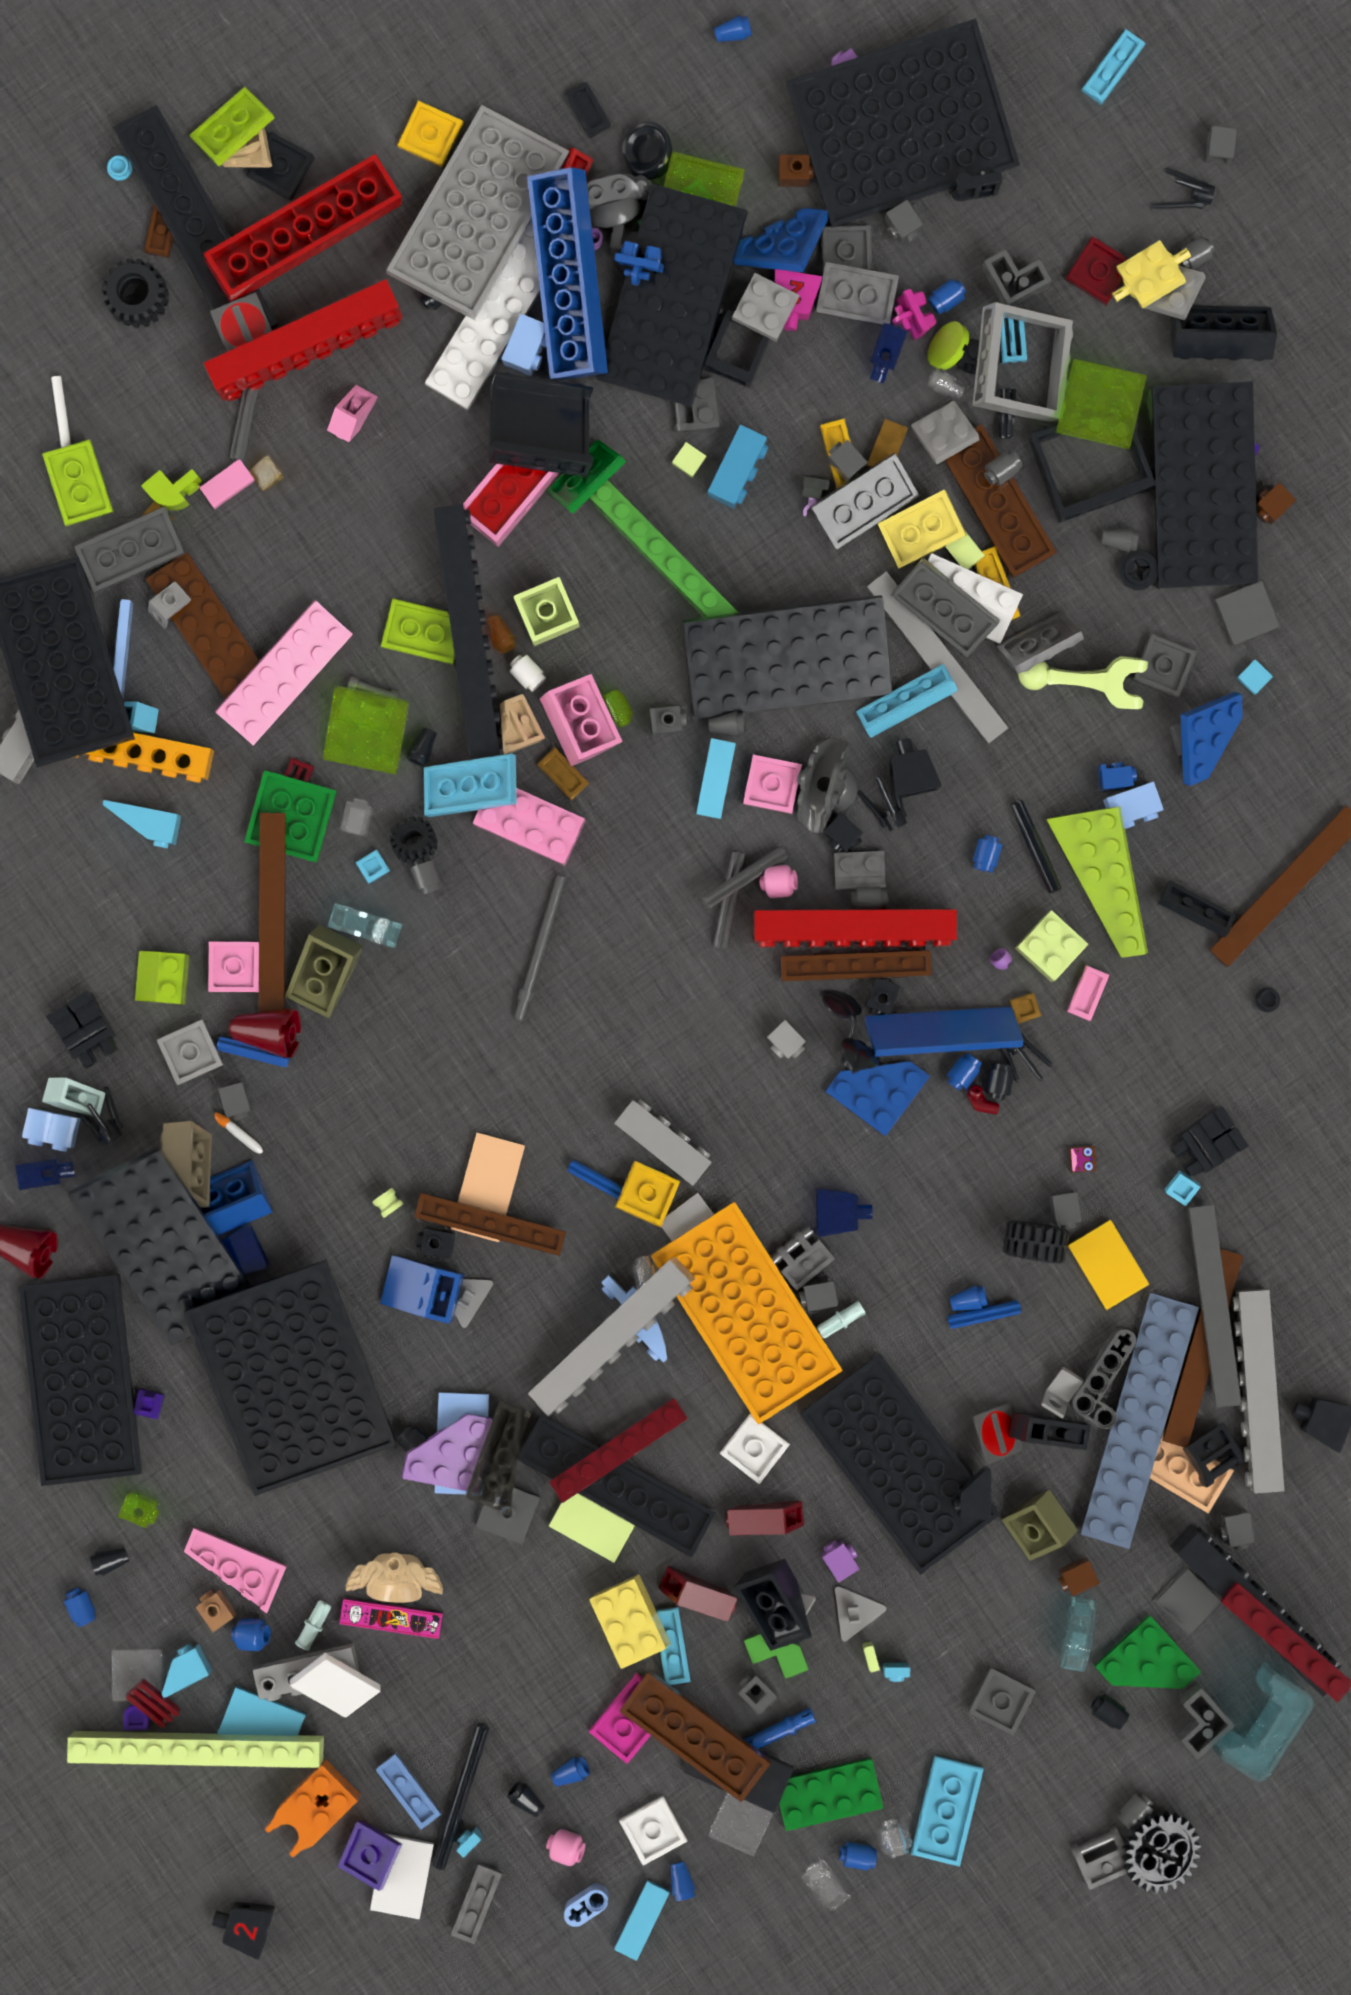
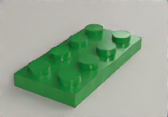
(830, 1794)

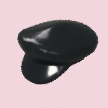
(647, 150)

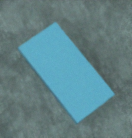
(470, 785)
(947, 1810)

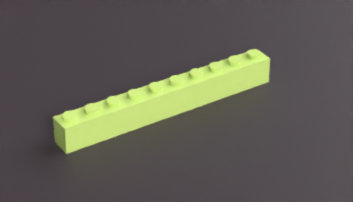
(195, 1749)

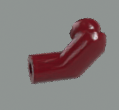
(979, 1101)

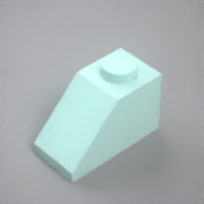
(72, 1096)

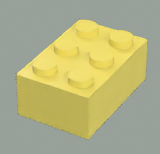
(630, 1621)

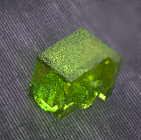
(134, 1500)

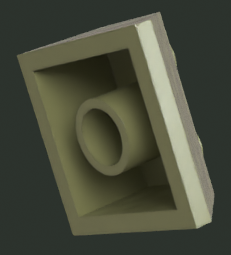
(1040, 1525)

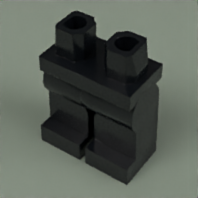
(83, 1038)
(1200, 1144)

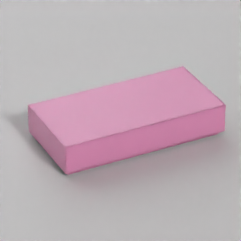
(227, 484)
(1088, 993)

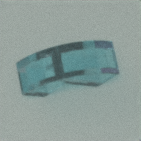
(364, 925)
(1079, 1634)

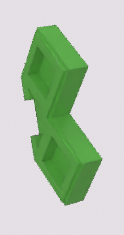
(789, 1657)

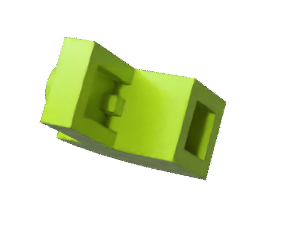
(170, 494)

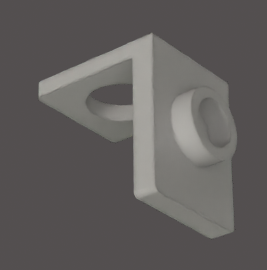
(168, 603)
(1061, 1391)

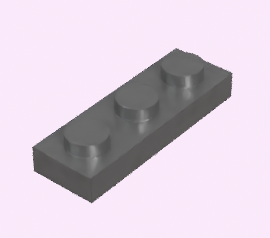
(476, 1903)

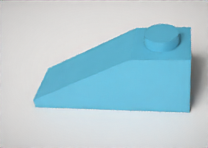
(152, 824)

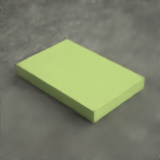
(592, 1526)

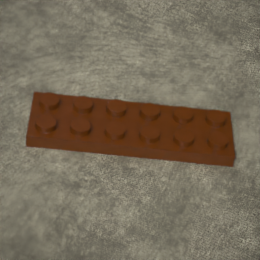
(1001, 508)
(207, 625)
(695, 1736)

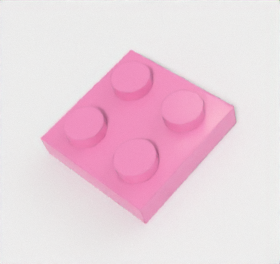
(772, 784)
(233, 967)

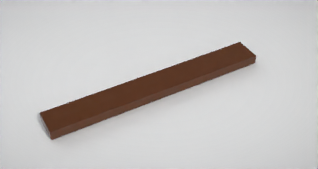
(1284, 888)
(272, 911)
(1196, 1367)

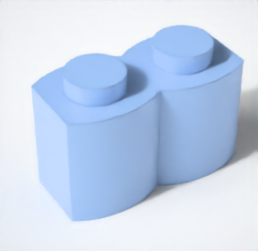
(51, 1128)

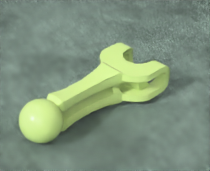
(1106, 680)

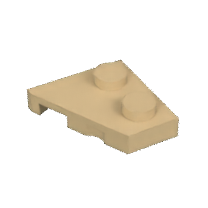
(252, 154)
(518, 725)

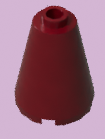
(268, 1031)
(28, 1248)

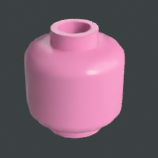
(779, 881)
(565, 1847)

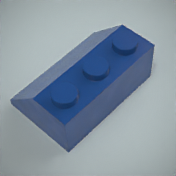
(236, 1198)

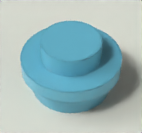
(119, 168)

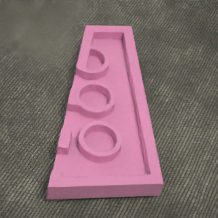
(241, 1568)

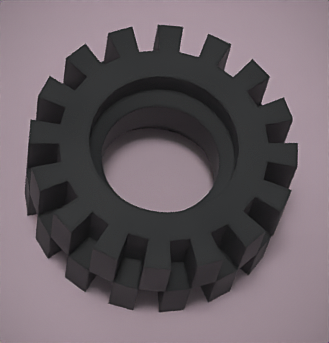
(419, 850)

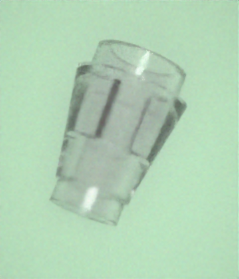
(946, 383)

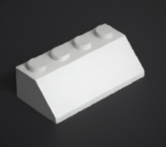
(993, 596)

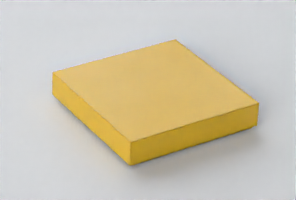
(430, 134)
(647, 1194)

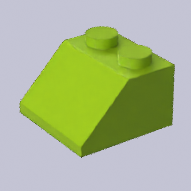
(162, 977)

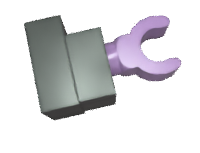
(813, 489)

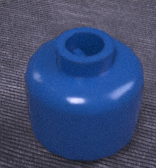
(251, 1634)

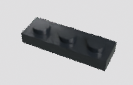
(1197, 909)

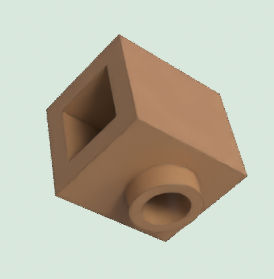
(215, 1609)

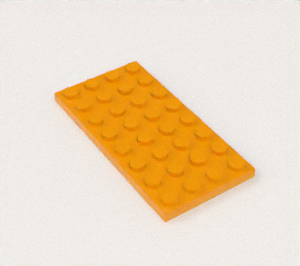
(749, 1314)

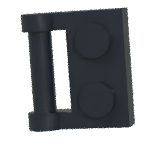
(976, 187)
(1208, 1448)

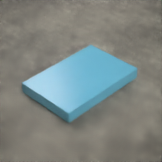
(258, 1717)

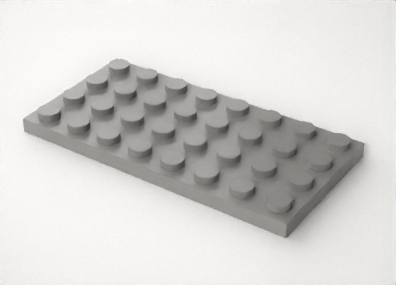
(475, 213)

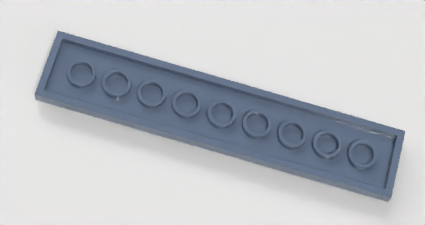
(1140, 1420)

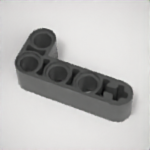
(1107, 1374)

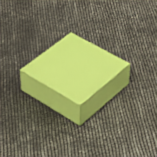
(689, 459)
(870, 1656)

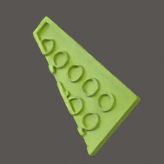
(1101, 859)

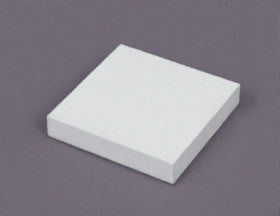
(754, 1448)
(653, 1830)

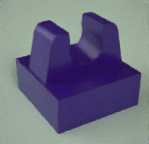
(149, 1403)

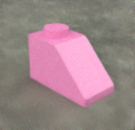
(351, 413)

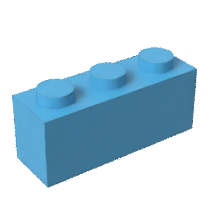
(738, 467)

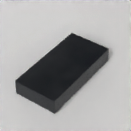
(588, 110)

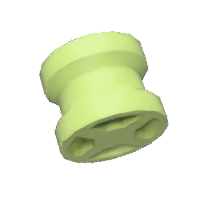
(387, 1202)

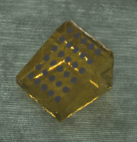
(266, 473)

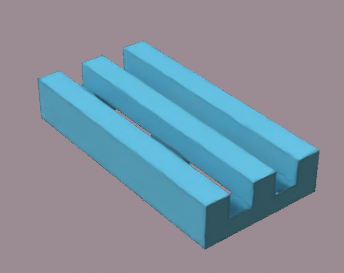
(1013, 358)

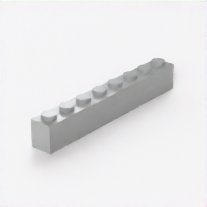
(611, 1336)
(1258, 1390)

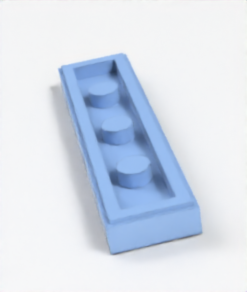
(122, 643)

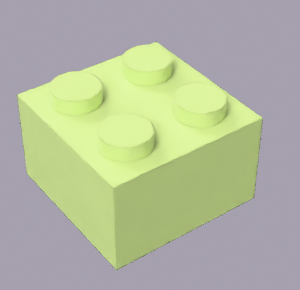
(546, 611)
(1051, 946)

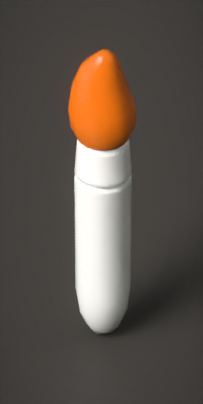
(238, 1133)

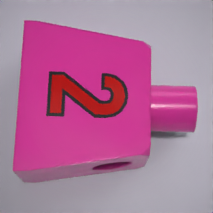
(806, 287)

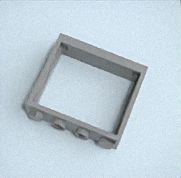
(988, 362)

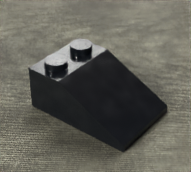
(774, 1604)

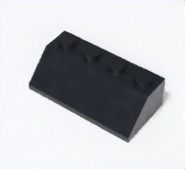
(1224, 333)

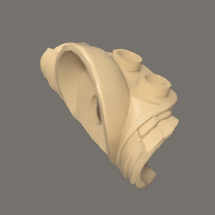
(395, 1578)

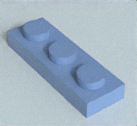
(408, 1791)

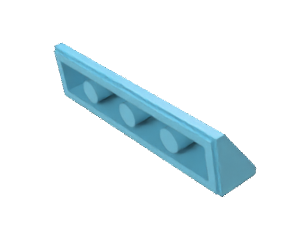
(907, 700)

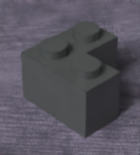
(1011, 285)
(1208, 1722)

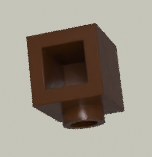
(795, 170)
(1273, 503)
(1078, 1577)

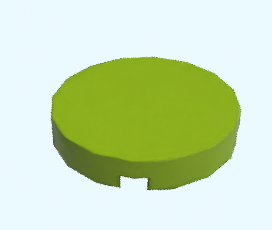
(947, 345)

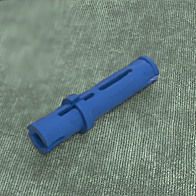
(788, 1726)

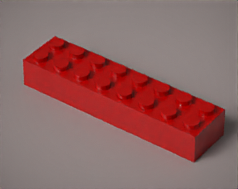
(303, 228)
(304, 341)
(854, 926)

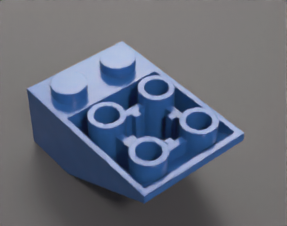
(422, 1289)

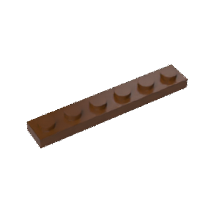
(856, 966)
(490, 1224)

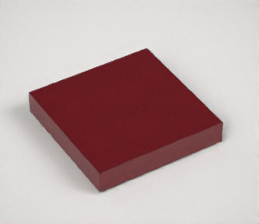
(1097, 271)

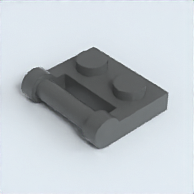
(703, 409)

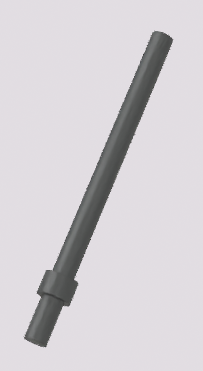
(525, 995)

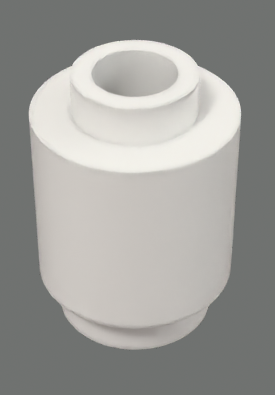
(527, 672)

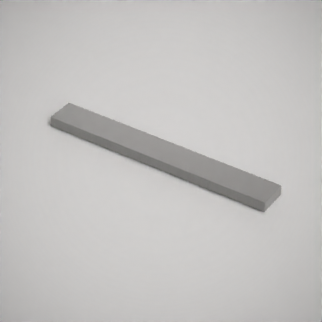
(935, 654)

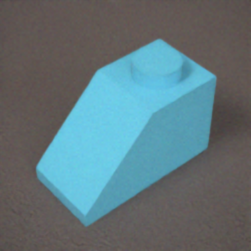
(141, 717)
(186, 1669)

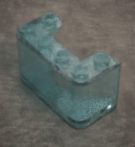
(1272, 1730)

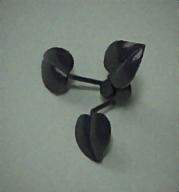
(856, 1053)

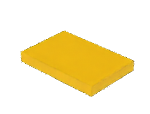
(1108, 1264)

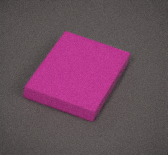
(618, 1731)

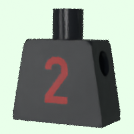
(245, 1927)

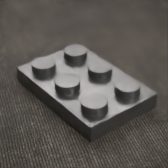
(857, 293)
(1040, 642)

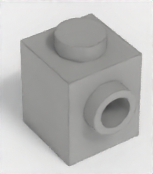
(786, 1041)

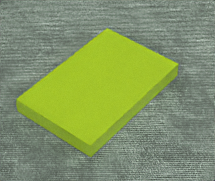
(232, 126)
(78, 482)
(419, 631)

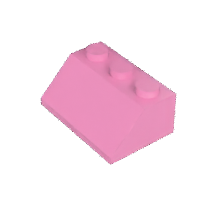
(580, 719)

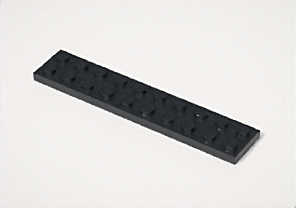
(178, 197)

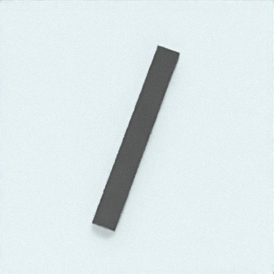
(1214, 1306)

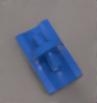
(629, 258)

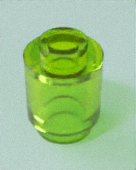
(618, 708)

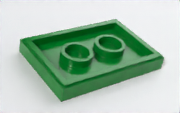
(574, 490)

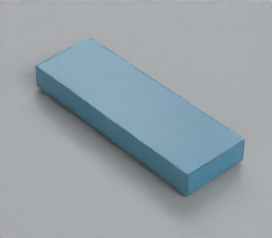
(1113, 67)
(674, 1656)
(642, 1920)

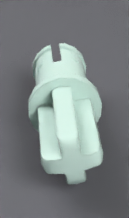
(841, 1319)
(313, 1625)

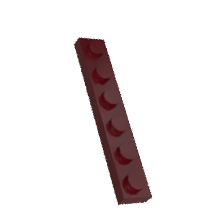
(618, 1450)
(1286, 1642)

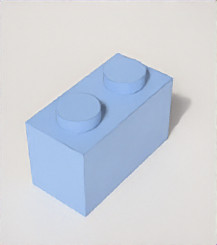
(525, 345)
(1137, 804)

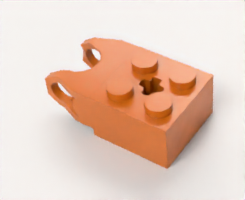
(310, 1814)

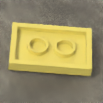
(922, 529)

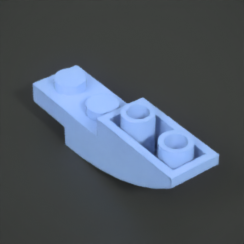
(652, 1337)

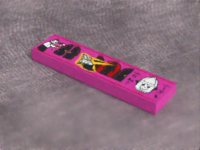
(391, 1618)

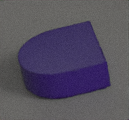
(135, 1719)

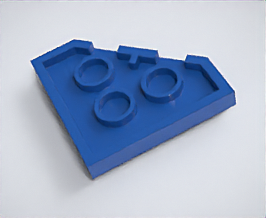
(784, 244)
(1206, 735)
(878, 1093)

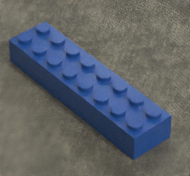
(567, 274)

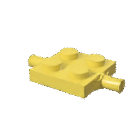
(1151, 274)

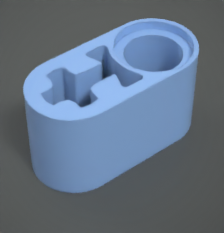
(590, 1909)

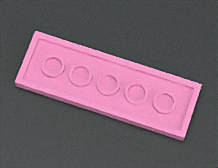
(283, 672)

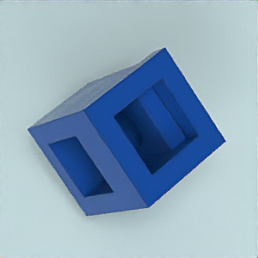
(1116, 776)

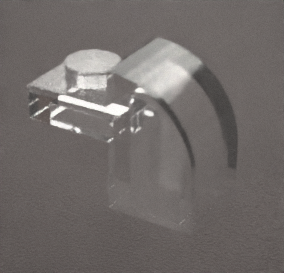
(826, 1885)

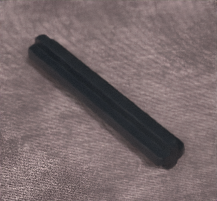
(1035, 846)

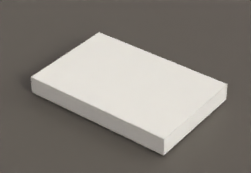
(335, 1685)
(407, 1880)

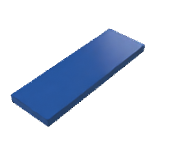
(943, 1031)

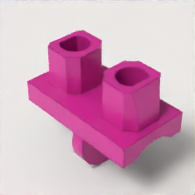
(910, 314)

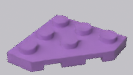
(449, 1454)

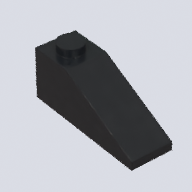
(1049, 1431)

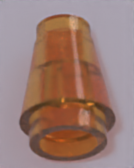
(501, 636)

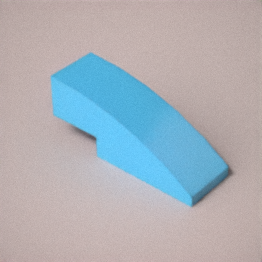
(715, 778)

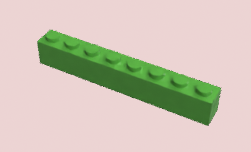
(659, 552)

